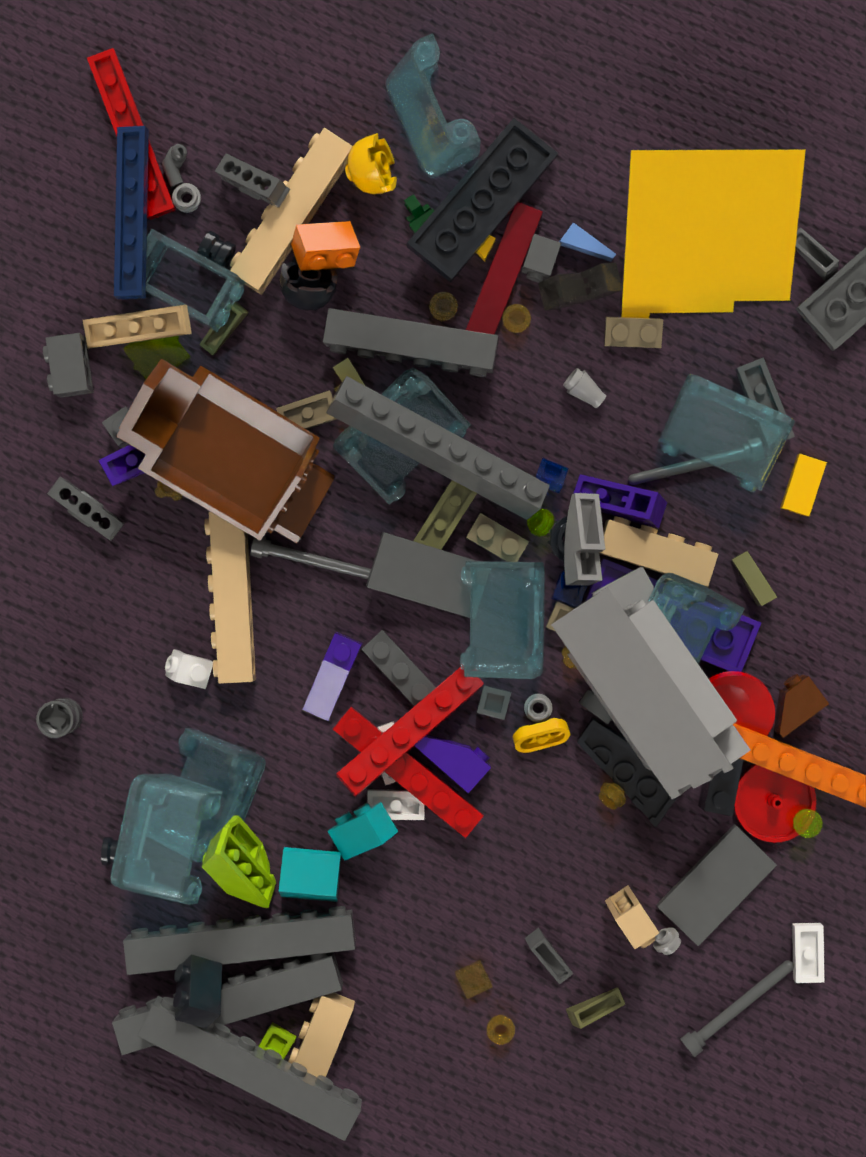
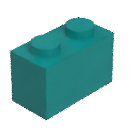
(362, 830)

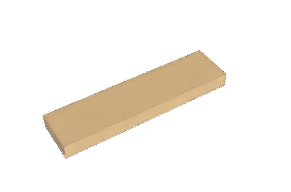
(137, 326)

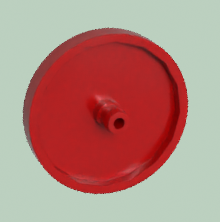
(746, 699)
(769, 802)

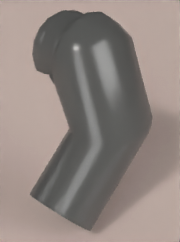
(172, 163)

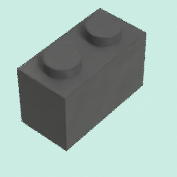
(68, 365)

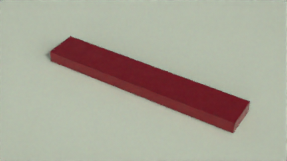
(504, 269)

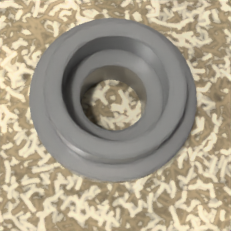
(178, 194)
(544, 714)
(667, 941)

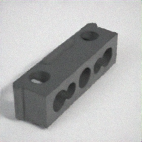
(252, 180)
(76, 511)

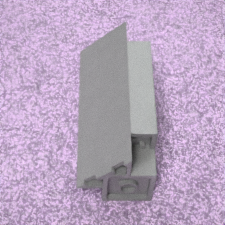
(652, 690)

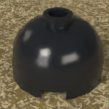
(307, 288)

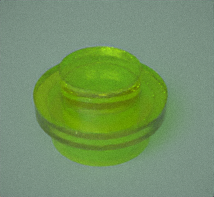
(541, 522)
(807, 823)

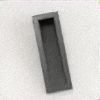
(816, 255)
(548, 956)

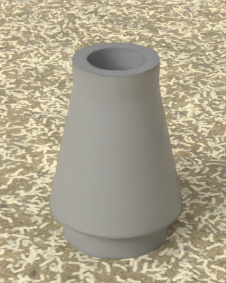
(584, 388)

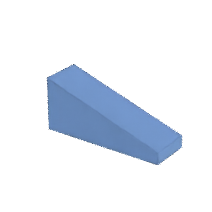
(581, 241)

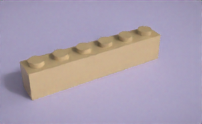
(309, 187)
(232, 601)

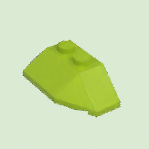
(240, 863)

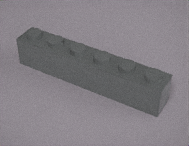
(410, 341)

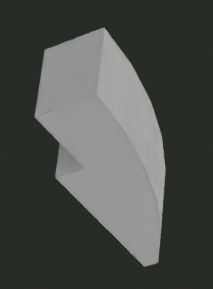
(583, 540)

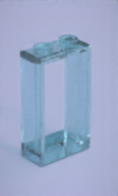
(229, 293)

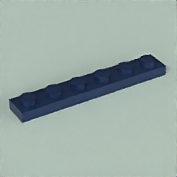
(131, 212)

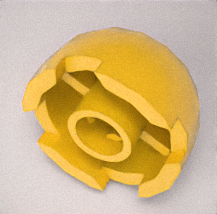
(370, 165)

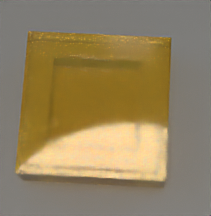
(473, 979)

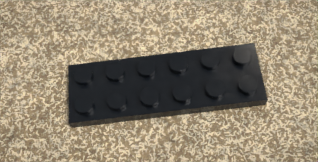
(482, 200)

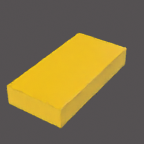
(803, 485)

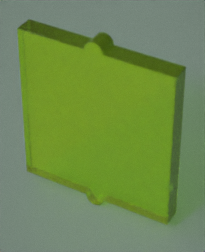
(149, 352)

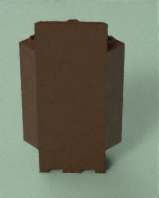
(226, 451)

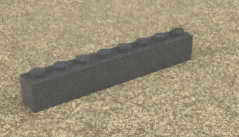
(437, 448)
(241, 941)
(249, 995)
(254, 1069)

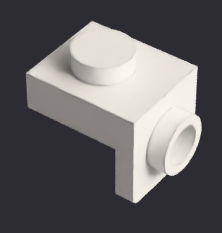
(188, 669)

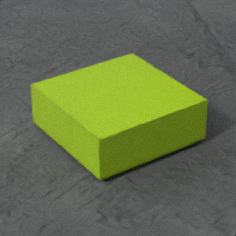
(277, 1039)

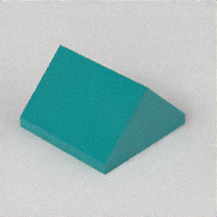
(310, 874)

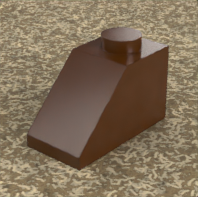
(797, 704)

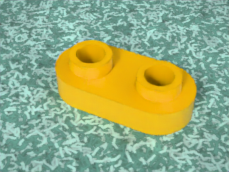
(541, 735)

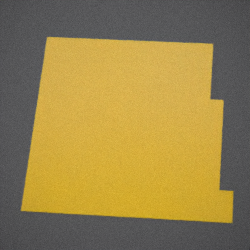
(710, 229)

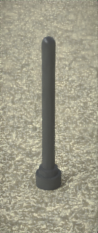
(667, 471)
(265, 548)
(696, 1040)

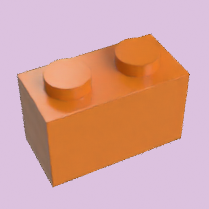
(325, 245)

